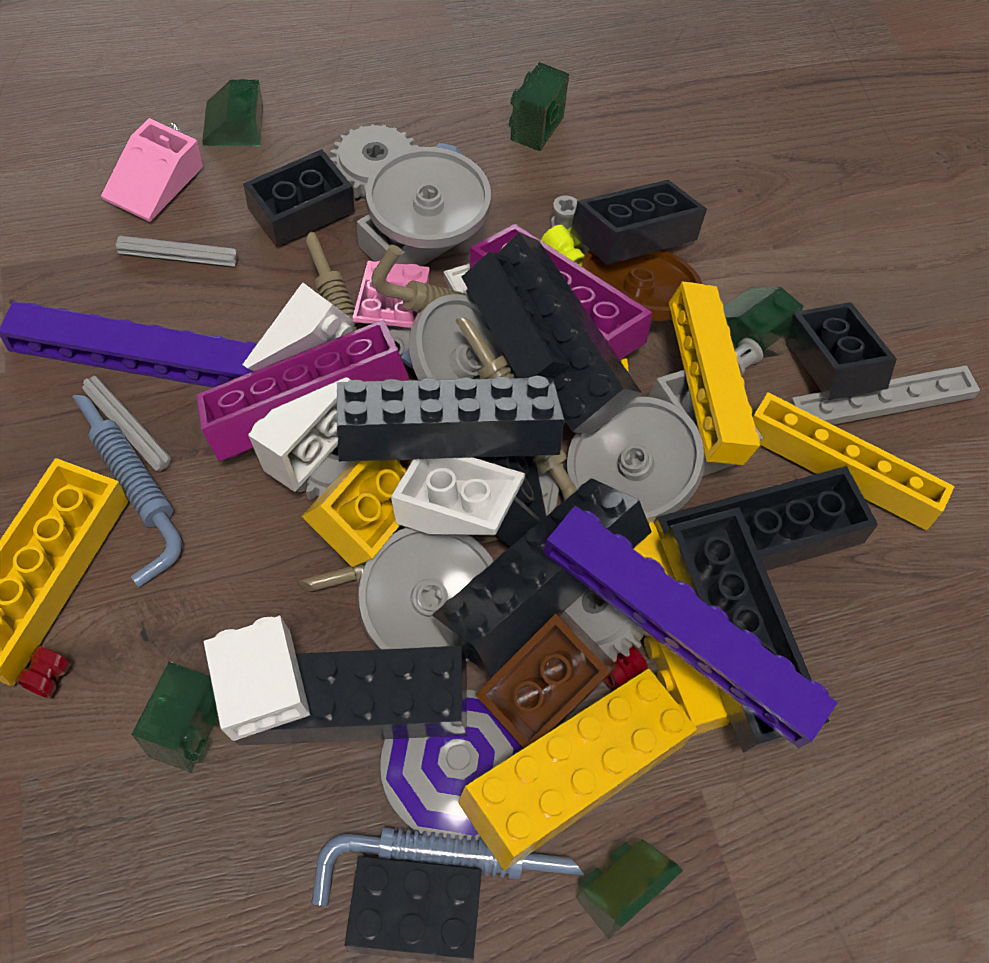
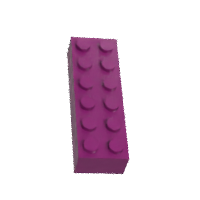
(617, 316)
(234, 407)

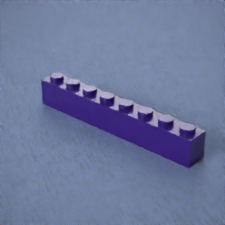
(124, 345)
(690, 627)

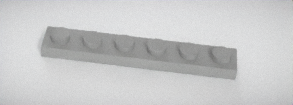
(902, 395)

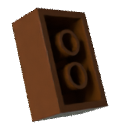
(546, 679)

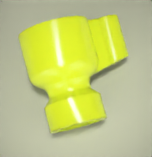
(564, 242)

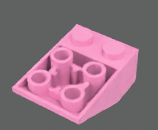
(152, 170)
(375, 307)

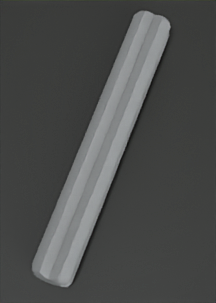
(176, 251)
(128, 424)

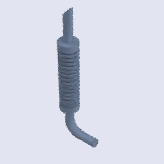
(136, 484)
(429, 850)

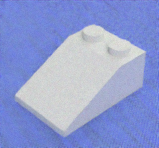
(301, 325)
(297, 436)
(455, 496)

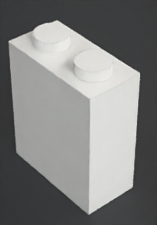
(255, 678)

